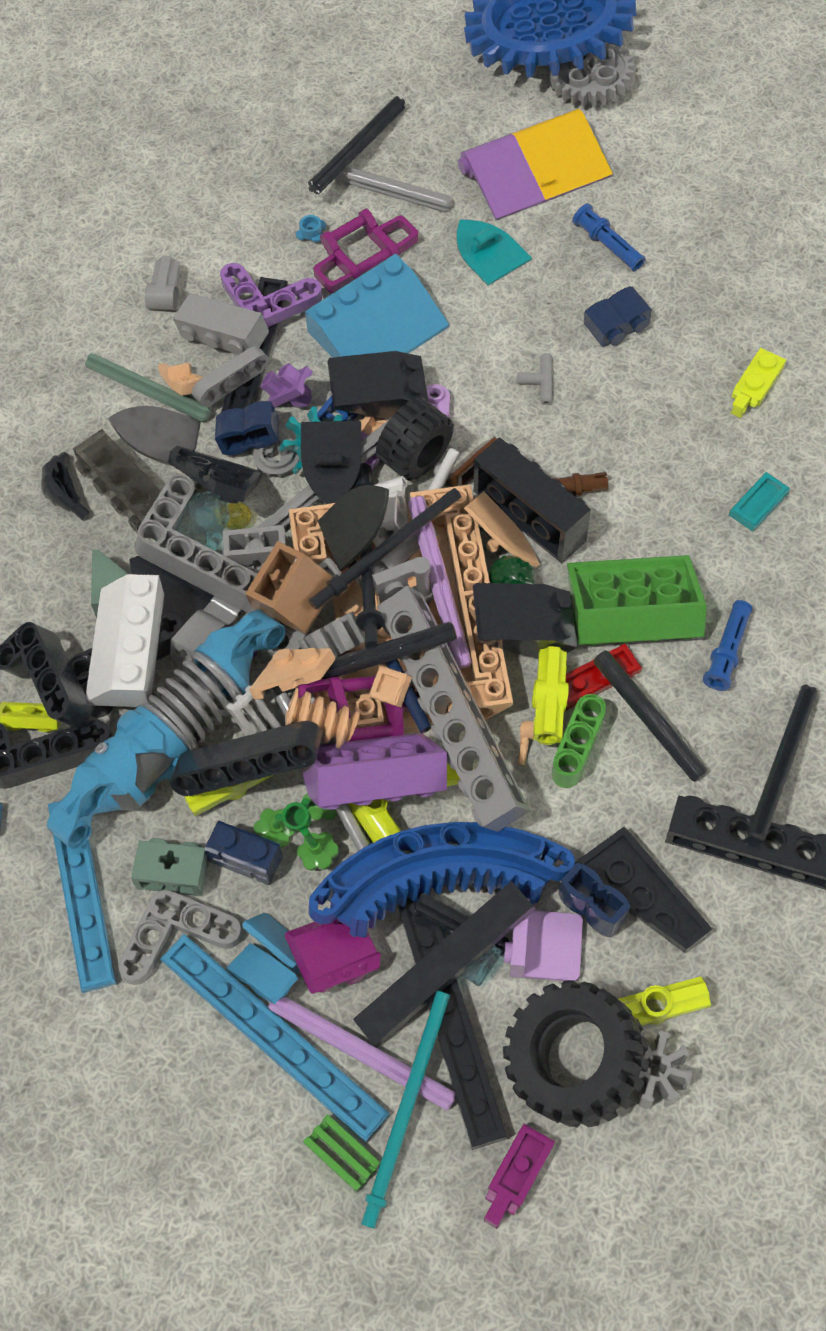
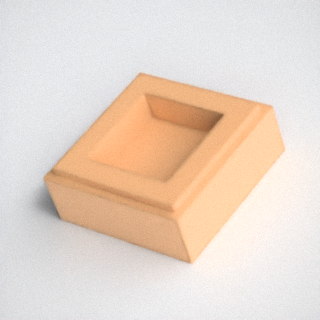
(390, 686)

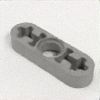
(218, 384)

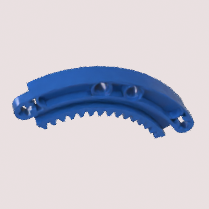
(384, 875)

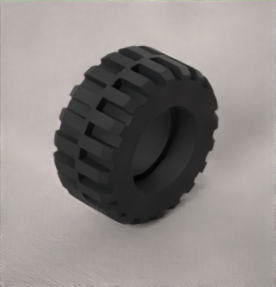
(543, 1022)

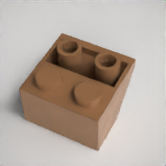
(286, 586)

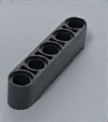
(247, 758)

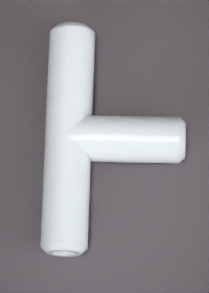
(443, 469)

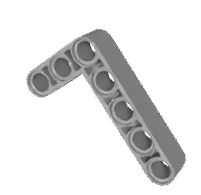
(194, 554)

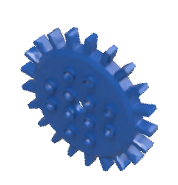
(521, 33)

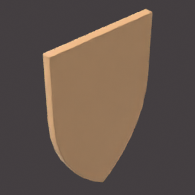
(501, 529)

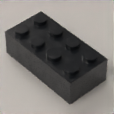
(532, 499)

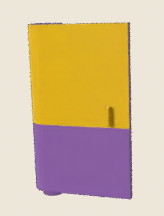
(536, 163)

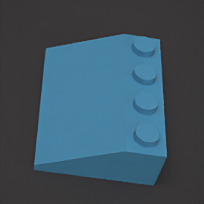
(376, 313)

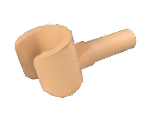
(526, 733)

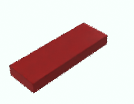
(590, 680)

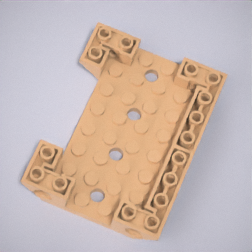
(465, 566)

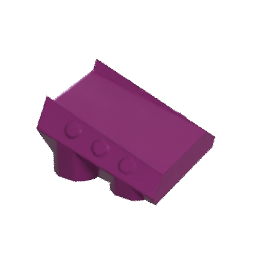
(331, 955)

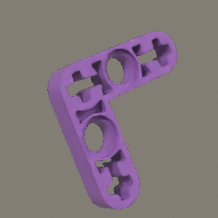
(262, 304)

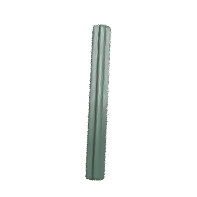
(148, 387)

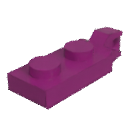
(517, 1173)

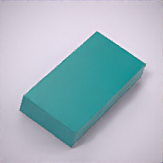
(759, 501)

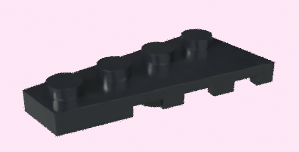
(650, 892)

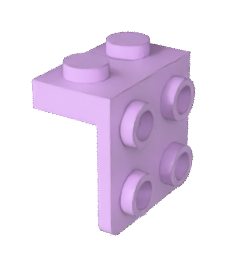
(546, 947)

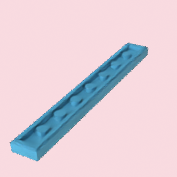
(275, 1038)

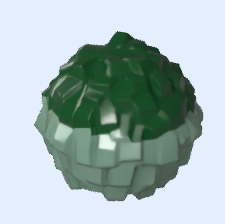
(511, 570)

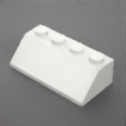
(125, 642)

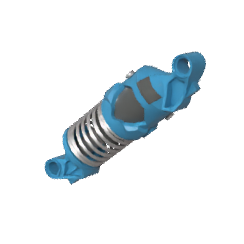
(154, 735)

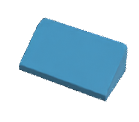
(272, 936)

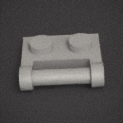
(395, 578)

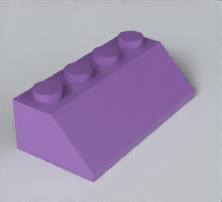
(376, 770)

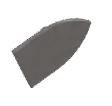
(155, 430)

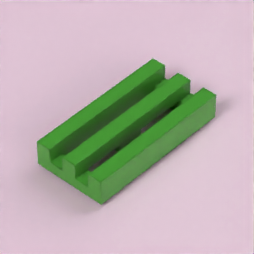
(319, 1132)

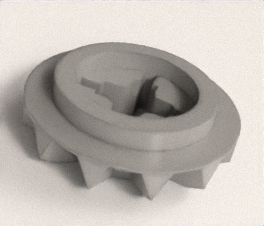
(265, 462)

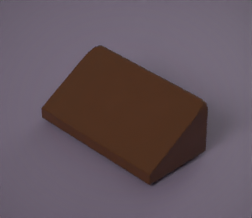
(464, 470)

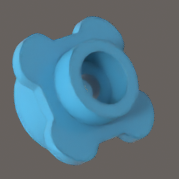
(310, 222)

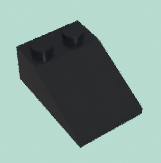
(376, 382)
(524, 617)

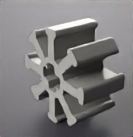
(338, 635)
(669, 1075)

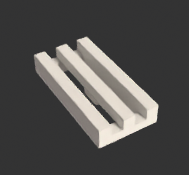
(242, 703)

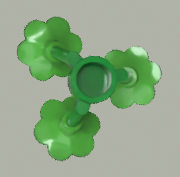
(281, 824)

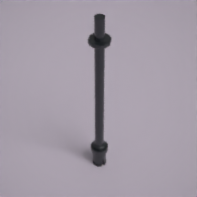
(369, 619)

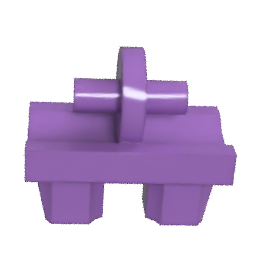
(288, 386)

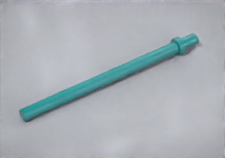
(386, 1168)

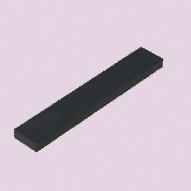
(249, 391)
(443, 964)

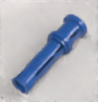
(600, 230)
(725, 656)

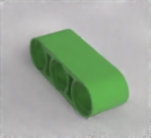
(579, 727)

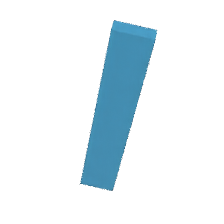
(85, 915)

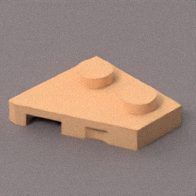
(292, 669)

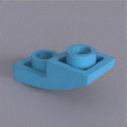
(262, 973)

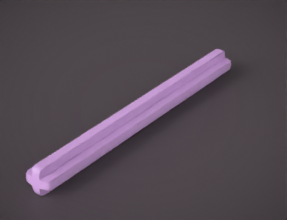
(440, 583)
(360, 1050)

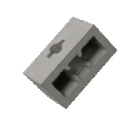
(252, 545)

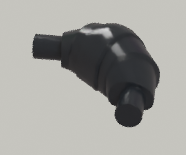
(59, 486)

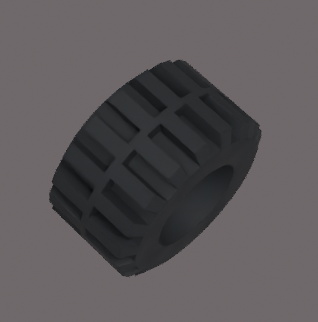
(414, 439)

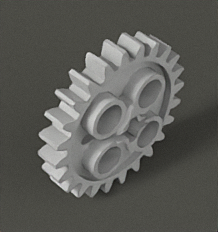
(597, 79)

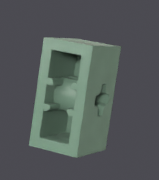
(184, 878)

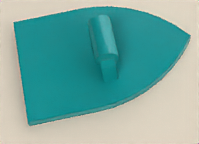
(489, 250)

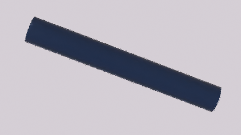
(412, 701)

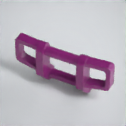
(375, 233)
(336, 689)

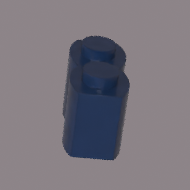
(617, 316)
(246, 428)
(601, 904)

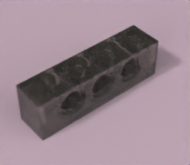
(102, 451)

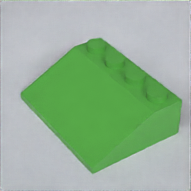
(636, 600)

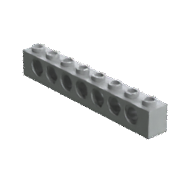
(507, 800)

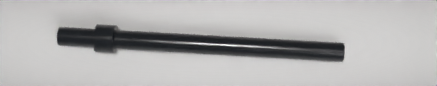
(339, 584)

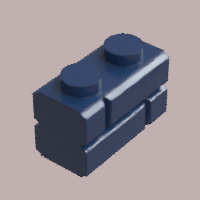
(243, 852)

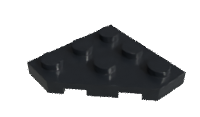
(217, 475)

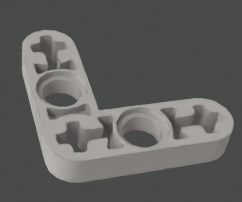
(165, 924)

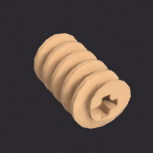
(331, 723)

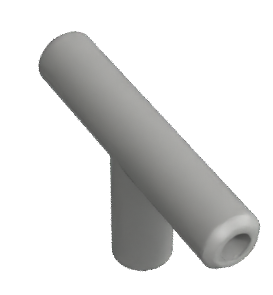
(543, 378)

